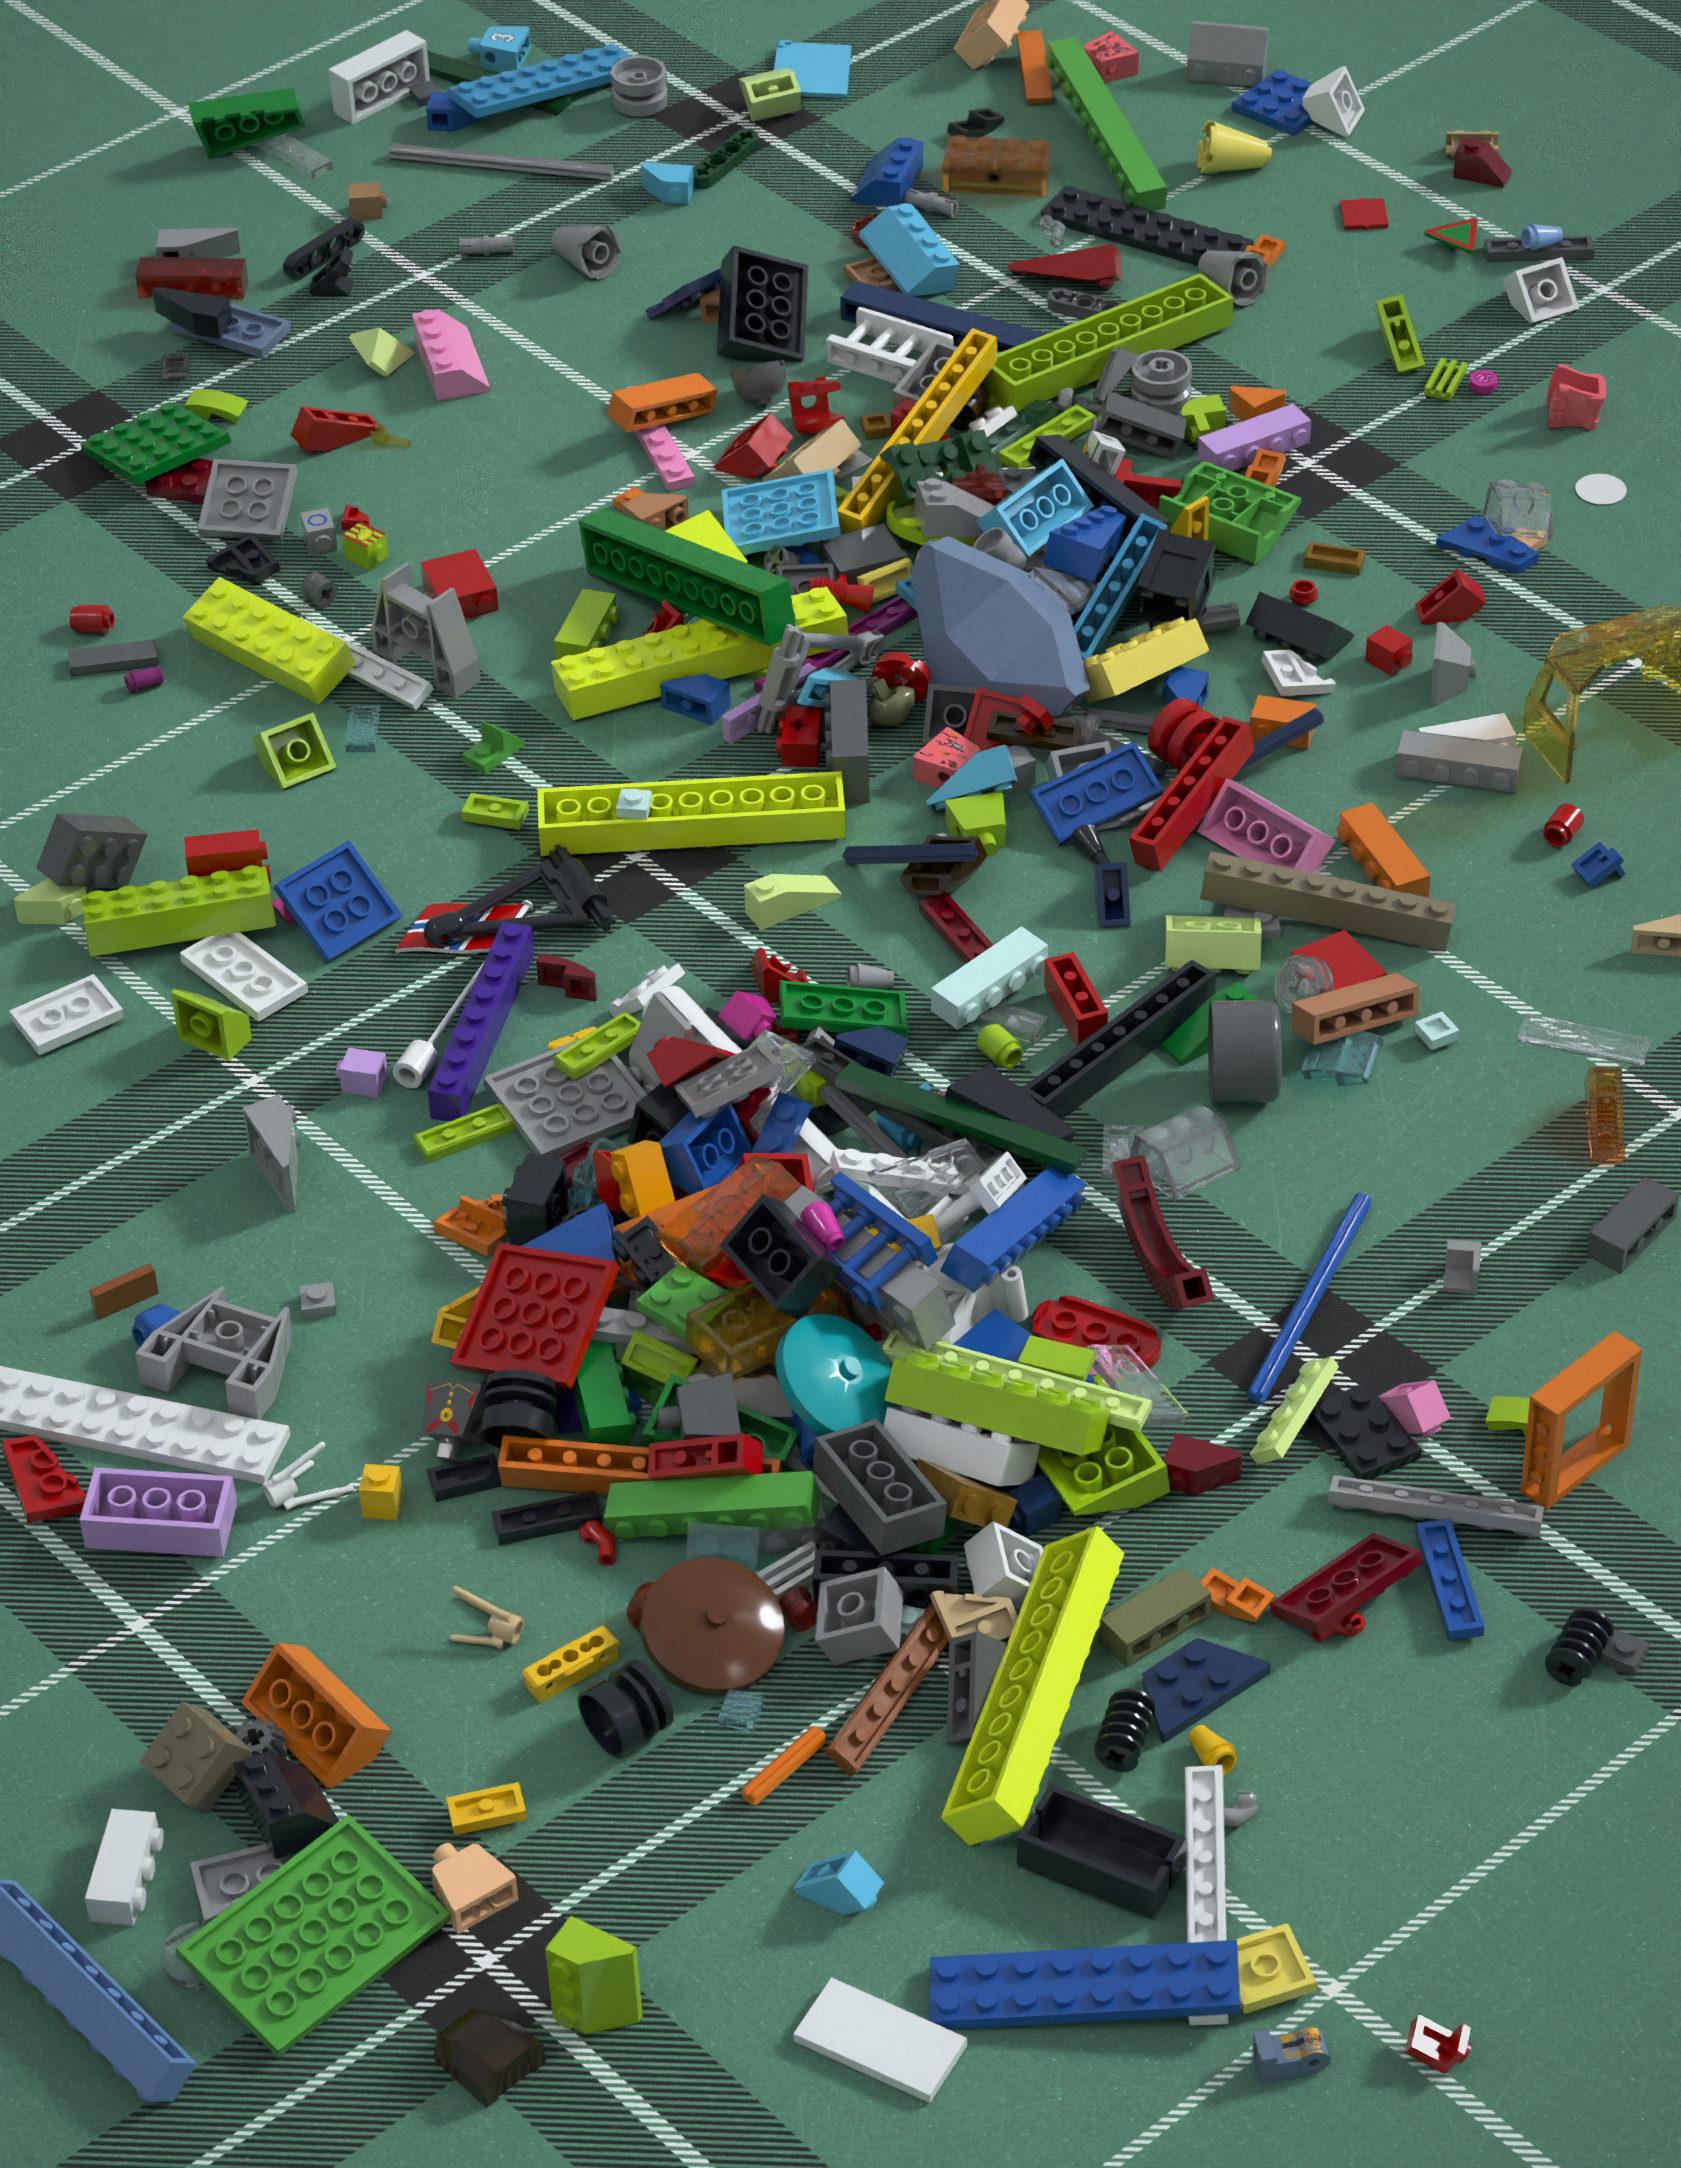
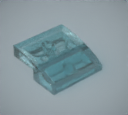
(1345, 1058)

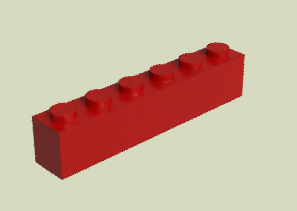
(1191, 793)

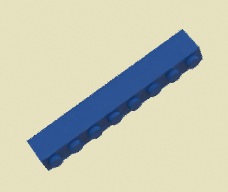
(1014, 1228)

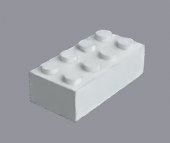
(378, 77)
(962, 1447)

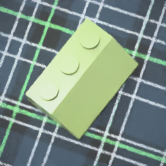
(1213, 942)

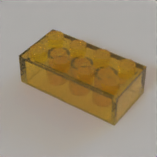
(743, 1329)

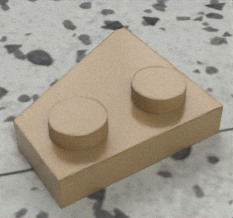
(974, 1613)

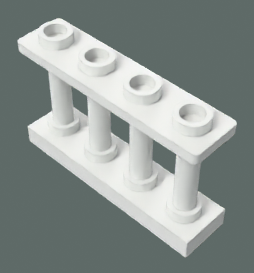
(872, 359)
(986, 1192)

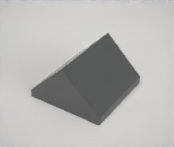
(947, 707)

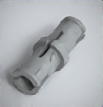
(931, 202)
(486, 245)

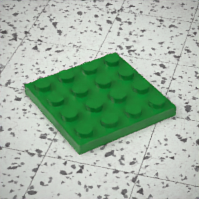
(155, 443)

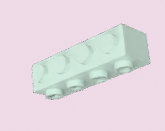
(989, 978)

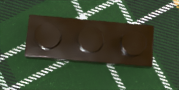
(1059, 735)

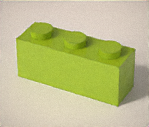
(587, 623)

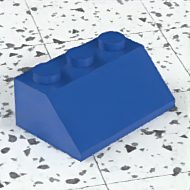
(891, 174)
(704, 1149)

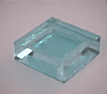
(741, 1710)

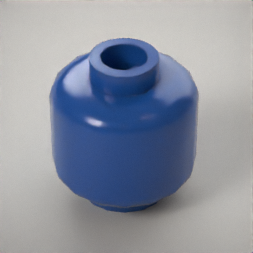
(150, 1320)

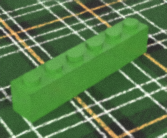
(745, 1500)

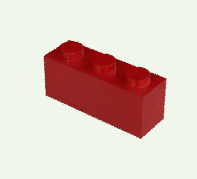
(1074, 996)

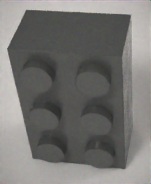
(91, 851)

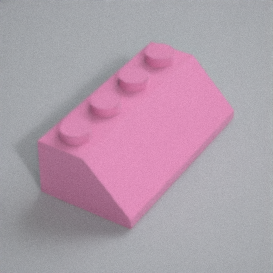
(448, 355)
(1263, 831)

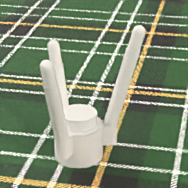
(283, 1487)

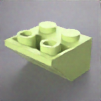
(771, 93)

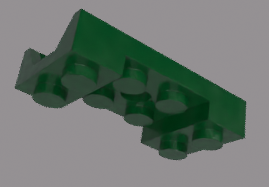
(953, 455)

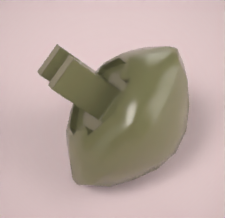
(889, 705)

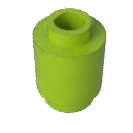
(1000, 1046)

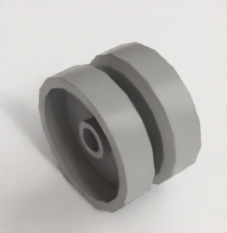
(639, 86)
(1162, 379)

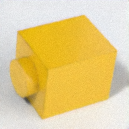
(381, 1492)

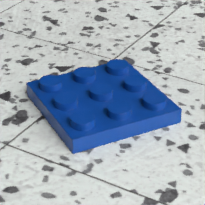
(1276, 103)
(337, 901)

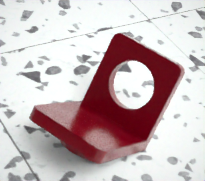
(748, 1107)

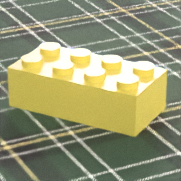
(1143, 658)

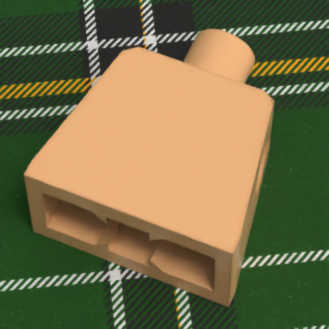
(471, 1884)

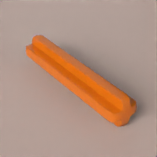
(783, 1765)

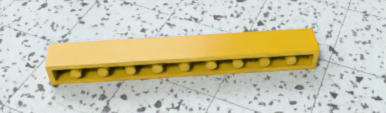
(923, 424)

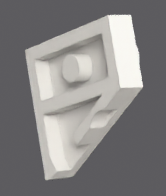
(1293, 675)

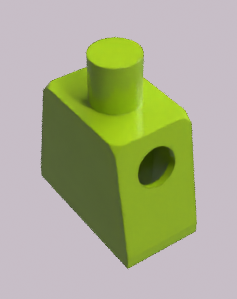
(979, 817)

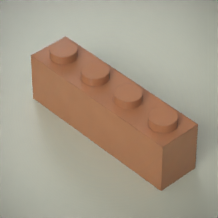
(1355, 1008)

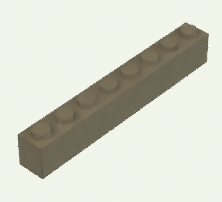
(1328, 901)

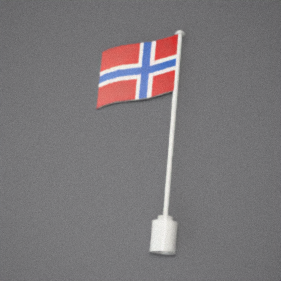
(420, 1054)

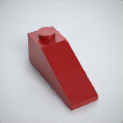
(330, 429)
(705, 1457)

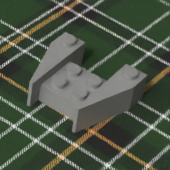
(428, 627)
(225, 1340)

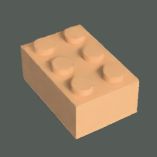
(990, 31)

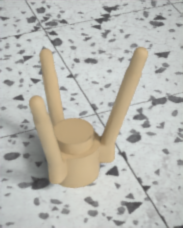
(502, 1624)

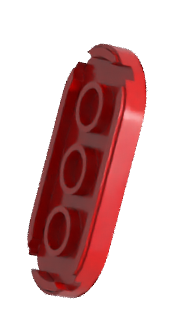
(1087, 1323)

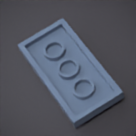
(248, 332)

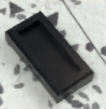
(464, 1477)

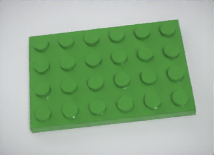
(313, 1935)

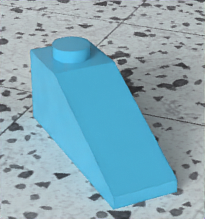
(819, 683)

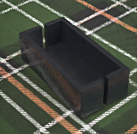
(1101, 1851)

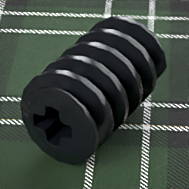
(1579, 1646)
(1124, 1729)

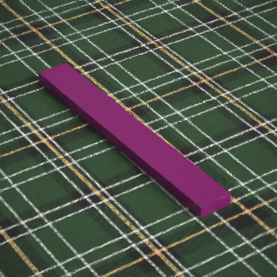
(883, 620)

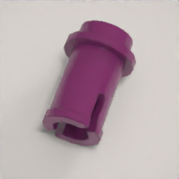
(143, 678)

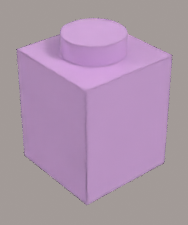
(362, 1072)

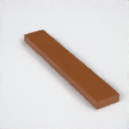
(888, 1693)

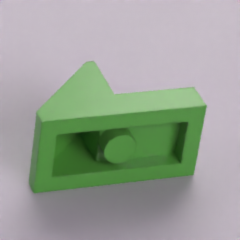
(492, 749)

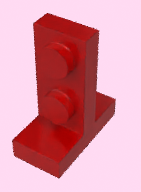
(1147, 487)

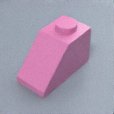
(1417, 1406)

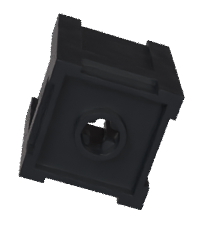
(1176, 578)

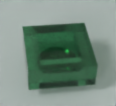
(1037, 413)

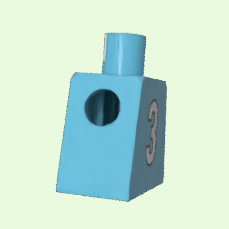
(502, 47)

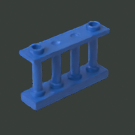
(891, 1230)

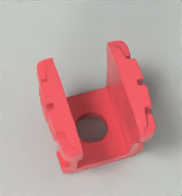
(1574, 398)

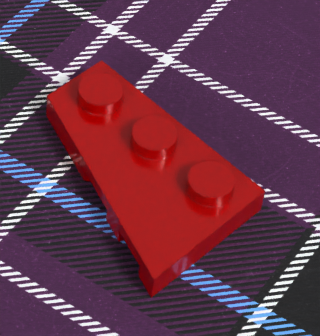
(40, 1481)

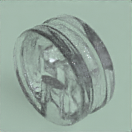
(1300, 979)

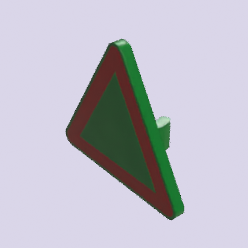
(1456, 234)

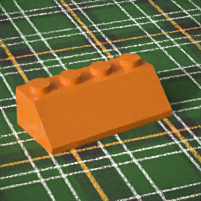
(317, 1713)

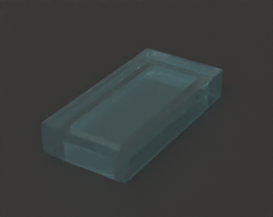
(362, 729)

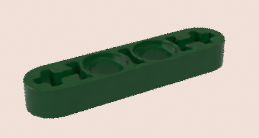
(725, 158)

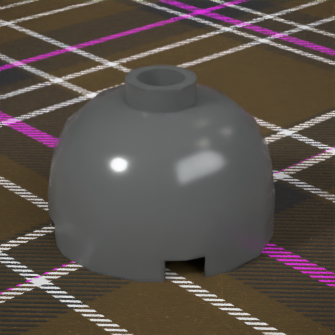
(760, 381)

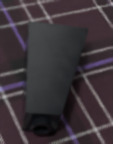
(998, 1095)

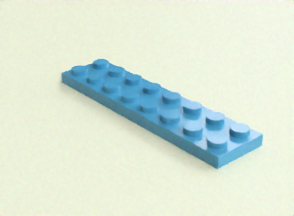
(537, 81)

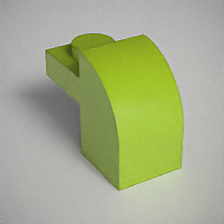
(1203, 416)

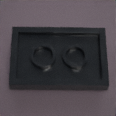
(1364, 1432)

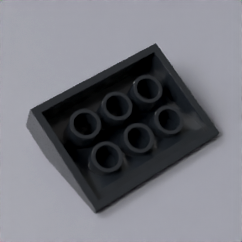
(762, 307)

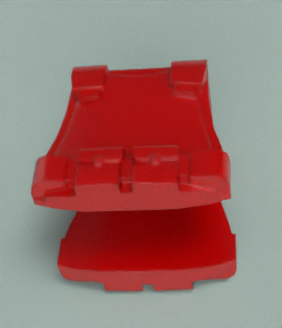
(817, 416)

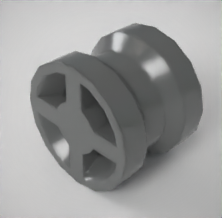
(780, 556)
(318, 589)

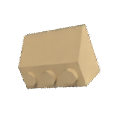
(821, 452)

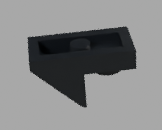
(333, 277)

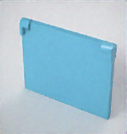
(819, 68)

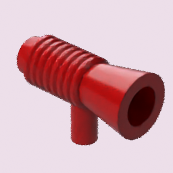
(852, 595)

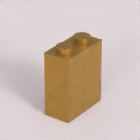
(968, 1497)

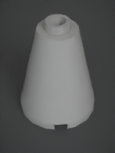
(588, 248)
(1236, 272)

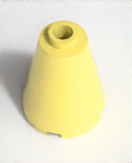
(1230, 150)

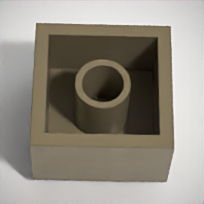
(195, 1756)

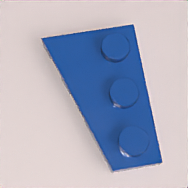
(1479, 539)

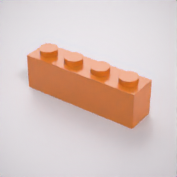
(662, 402)
(1382, 851)

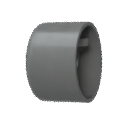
(1244, 1051)

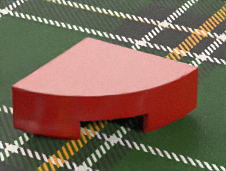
(352, 517)

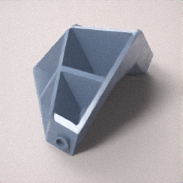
(995, 628)

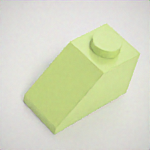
(49, 903)

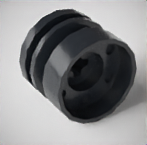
(518, 1406)
(625, 1708)

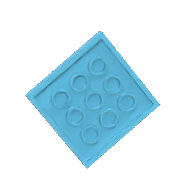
(782, 512)

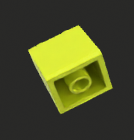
(707, 532)

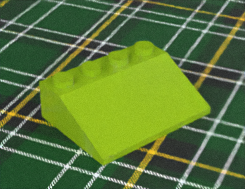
(1115, 1478)

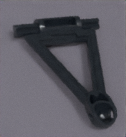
(569, 885)

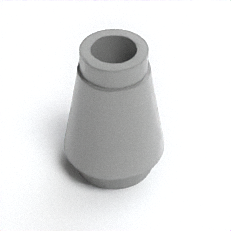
(869, 977)

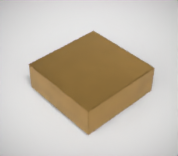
(876, 426)

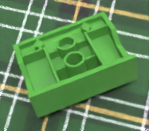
(1242, 512)

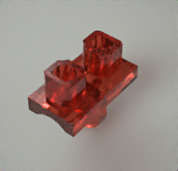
(982, 485)

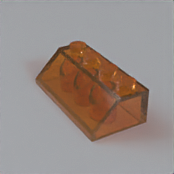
(699, 1230)

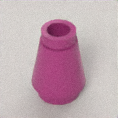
(823, 1225)

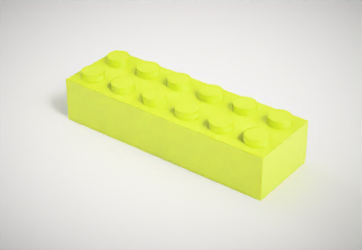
(269, 640)

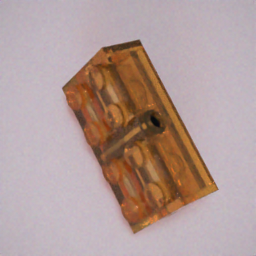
(997, 166)

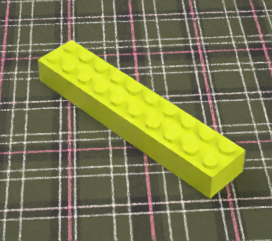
(636, 667)
(695, 813)
(1033, 1687)

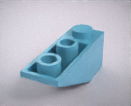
(980, 773)

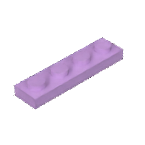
(744, 717)

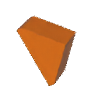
(1253, 402)

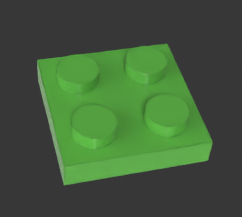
(675, 1296)

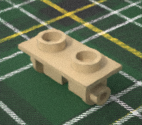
(1454, 138)

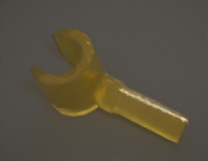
(381, 437)

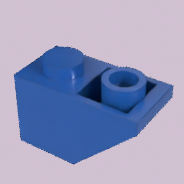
(447, 115)

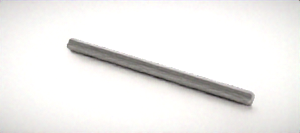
(501, 162)

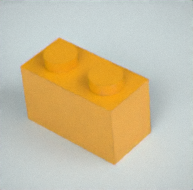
(641, 1178)

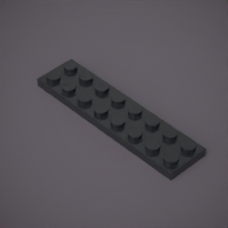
(1139, 226)

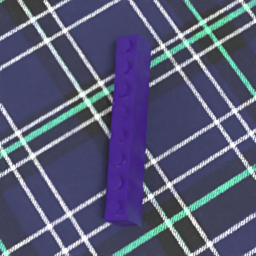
(481, 1022)

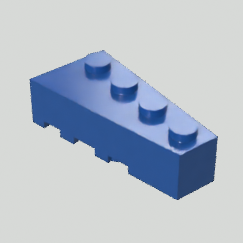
(1086, 543)

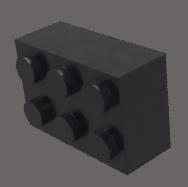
(781, 1256)

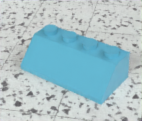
(910, 251)
(1038, 508)

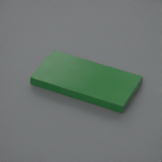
(840, 1008)

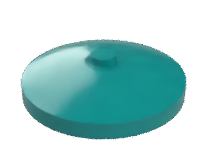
(833, 1373)

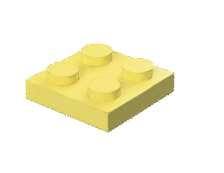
(1272, 1969)

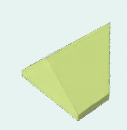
(381, 350)

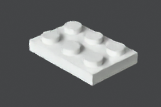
(66, 1014)

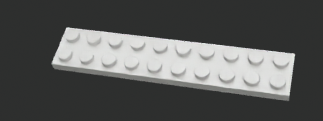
(140, 1426)

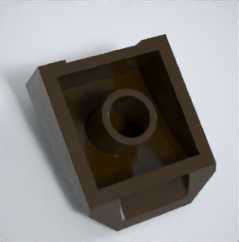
(942, 877)
(487, 2053)

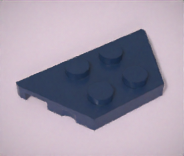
(686, 294)
(1197, 1683)

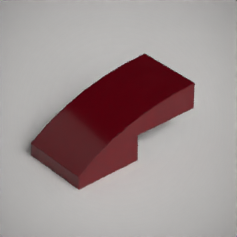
(563, 973)

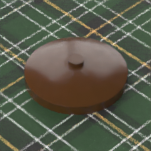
(712, 1626)

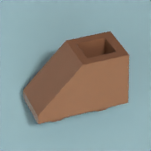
(657, 510)

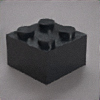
(535, 1198)

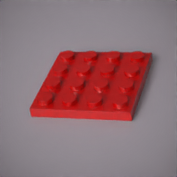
(535, 1313)

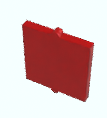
(1364, 214)

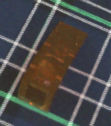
(1605, 1114)

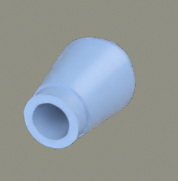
(1540, 236)

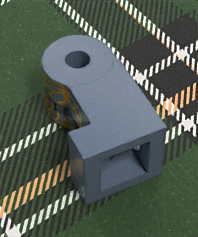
(1289, 2054)

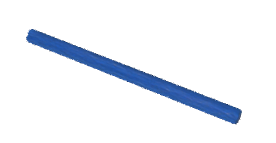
(1309, 1299)

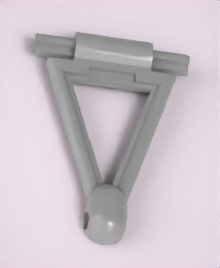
(788, 661)

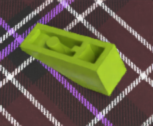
(1399, 334)

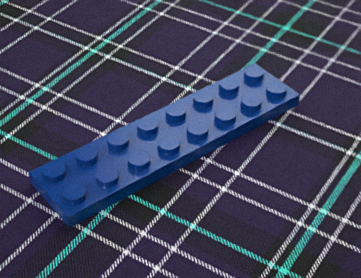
(1085, 1985)

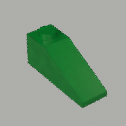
(1192, 1036)

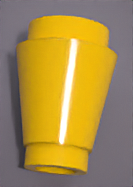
(1212, 1749)

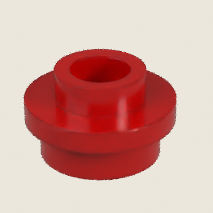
(1303, 592)

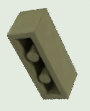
(1155, 1617)

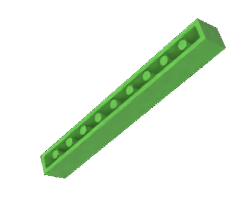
(1105, 124)

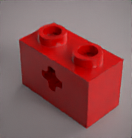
(800, 736)

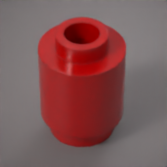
(91, 618)
(1563, 825)

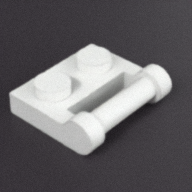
(640, 994)

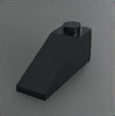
(194, 311)

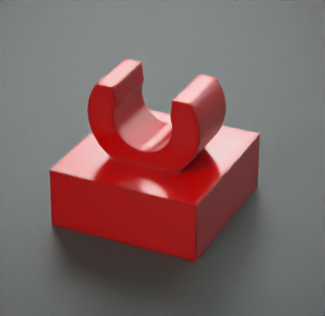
(1033, 715)

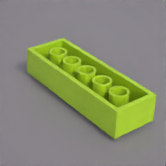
(178, 910)
(998, 1404)

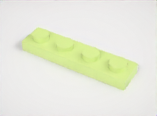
(1294, 1410)

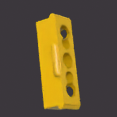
(571, 1664)

